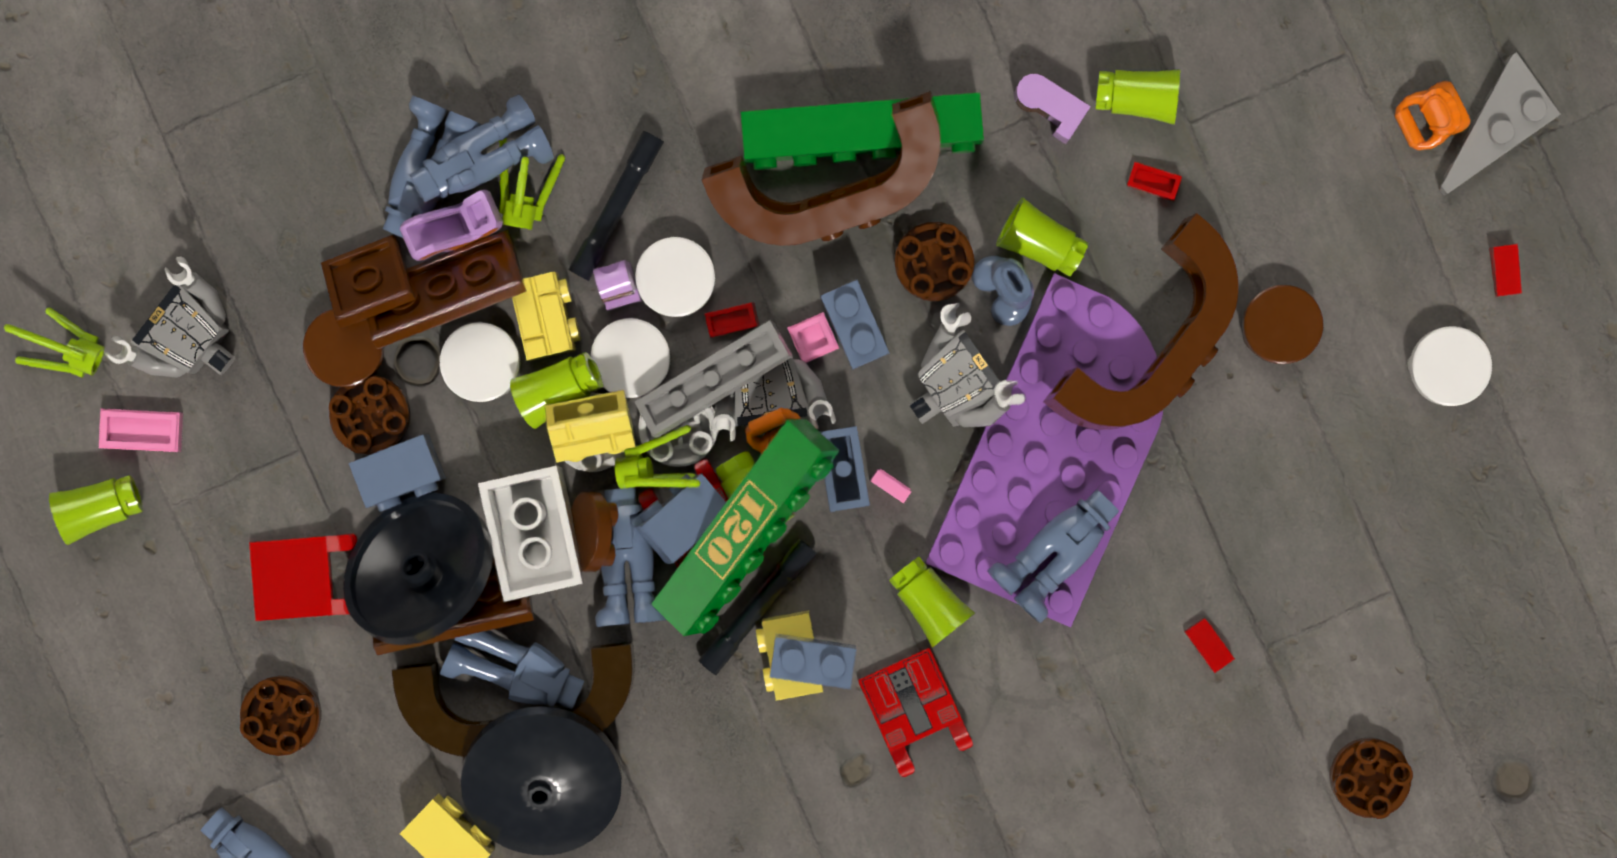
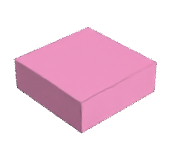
(813, 338)
(890, 485)

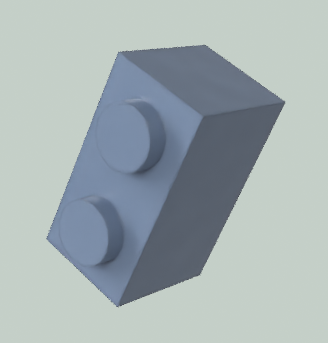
(854, 324)
(398, 471)
(846, 480)
(680, 519)
(813, 661)

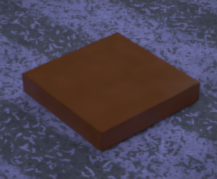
(367, 281)

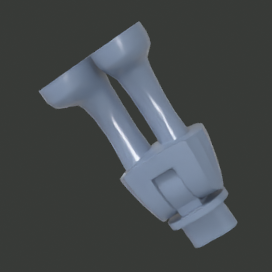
(538, 673)

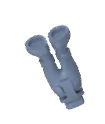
(461, 165)
(403, 195)
(1010, 283)
(1074, 538)
(633, 548)
(239, 839)

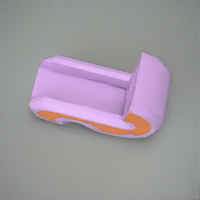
(451, 226)

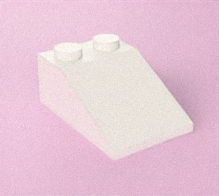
(531, 532)

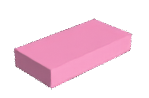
(140, 430)

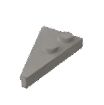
(1509, 116)

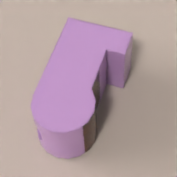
(1052, 102)
(617, 285)

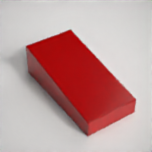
(1154, 181)
(1506, 270)
(732, 319)
(1209, 645)

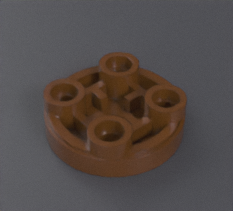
(934, 261)
(1282, 324)
(340, 355)
(369, 415)
(593, 530)
(280, 715)
(1370, 777)

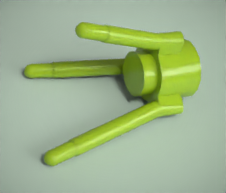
(519, 209)
(82, 354)
(638, 471)

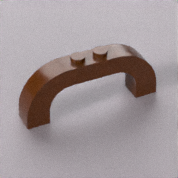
(832, 212)
(1215, 296)

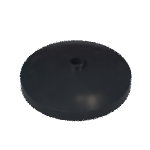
(418, 569)
(541, 781)

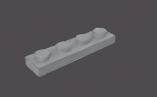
(713, 379)

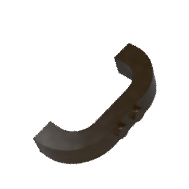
(435, 723)

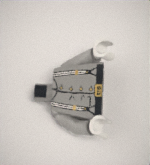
(181, 331)
(960, 379)
(785, 386)

